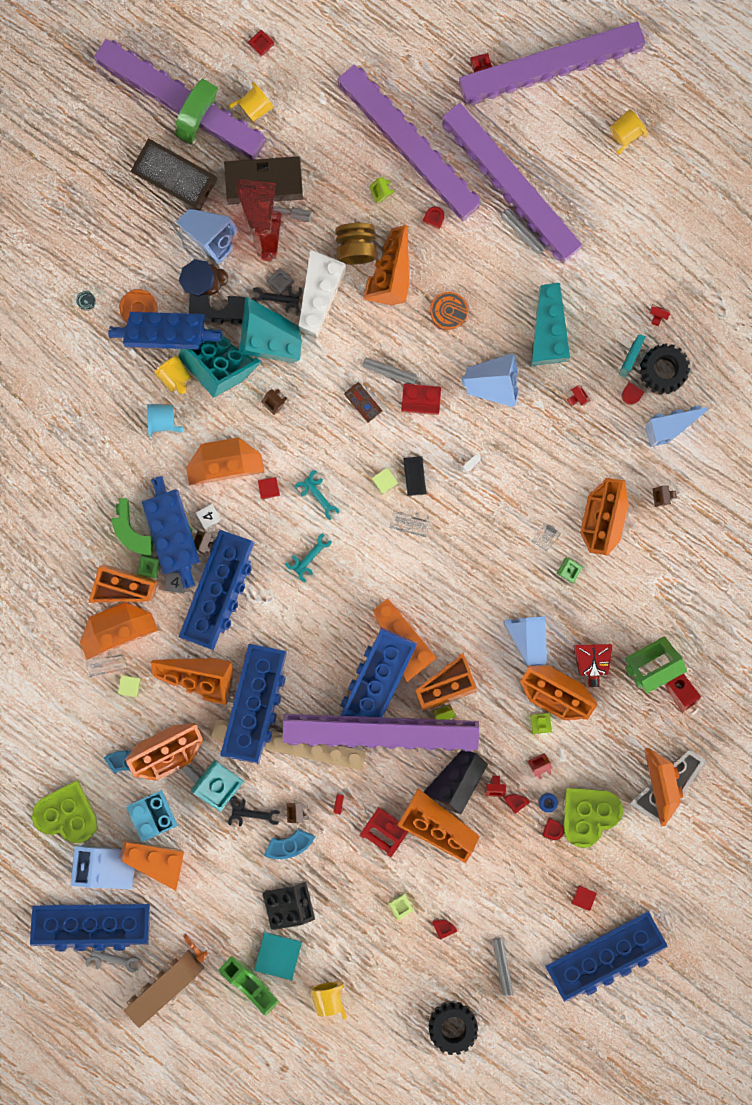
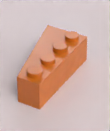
(438, 827)

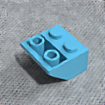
(151, 816)

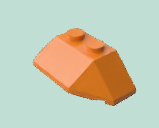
(223, 461)
(605, 516)
(115, 628)
(557, 693)
(165, 752)
(664, 785)

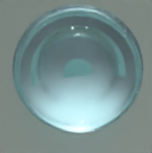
(86, 300)

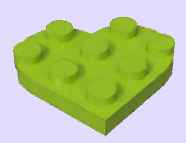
(66, 813)
(588, 814)

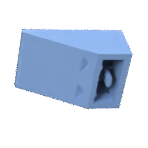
(664, 429)
(100, 868)

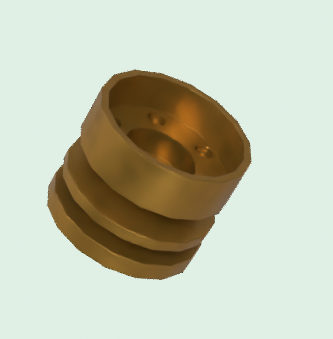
(356, 243)

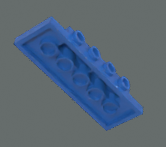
(218, 590)
(378, 675)
(254, 704)
(90, 926)
(607, 957)

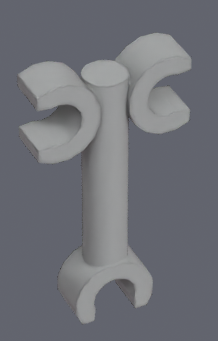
(97, 955)

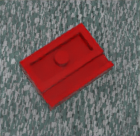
(421, 399)

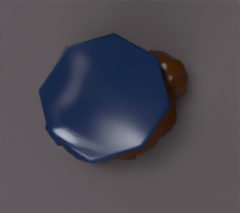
(202, 278)

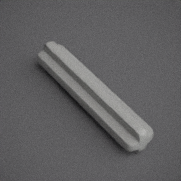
(523, 231)
(389, 371)
(502, 965)

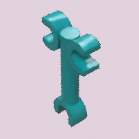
(309, 484)
(300, 567)

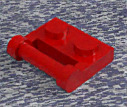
(386, 825)

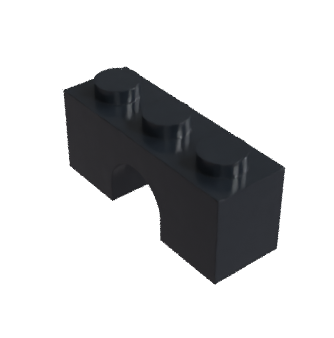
(231, 313)

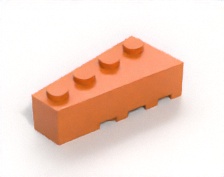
(391, 619)

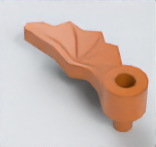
(201, 956)

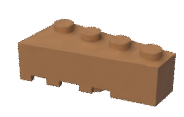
(163, 989)

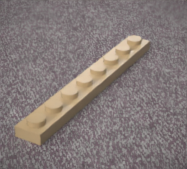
(334, 755)

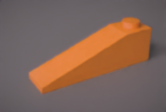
(391, 278)
(203, 676)

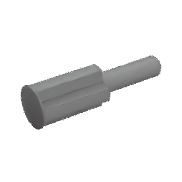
(295, 213)

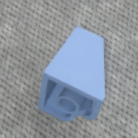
(210, 232)
(494, 380)
(529, 638)

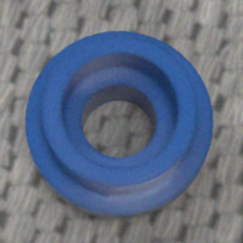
(554, 802)

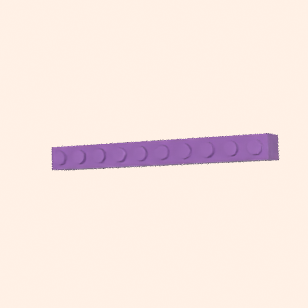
(551, 63)
(173, 96)
(409, 142)
(511, 183)
(381, 732)

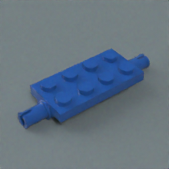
(165, 331)
(171, 532)

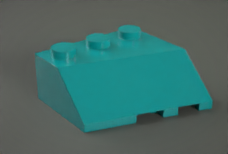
(269, 334)
(218, 365)

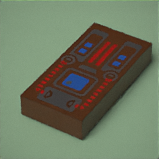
(363, 402)

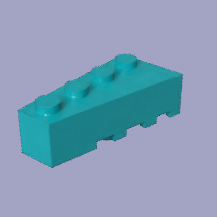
(550, 331)

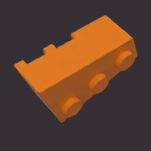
(121, 586)
(447, 685)
(154, 860)

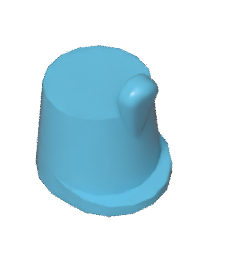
(161, 418)

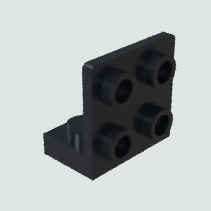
(288, 906)

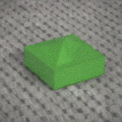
(148, 566)
(569, 570)

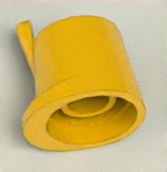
(253, 103)
(627, 129)
(173, 375)
(328, 999)

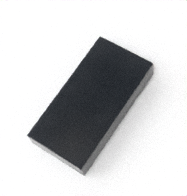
(414, 476)

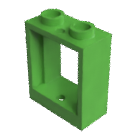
(660, 675)

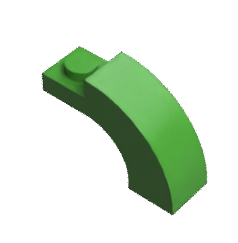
(194, 109)
(137, 543)
(250, 984)

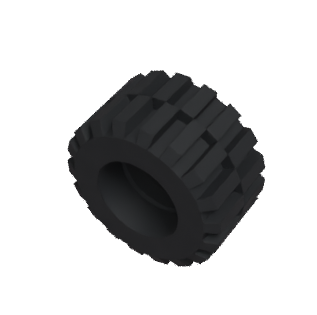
(672, 355)
(458, 1044)

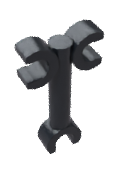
(292, 299)
(238, 812)

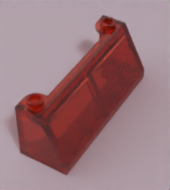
(257, 205)

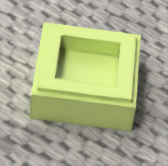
(384, 480)
(129, 686)
(401, 906)

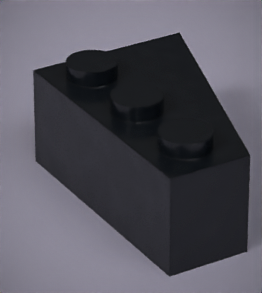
(457, 781)

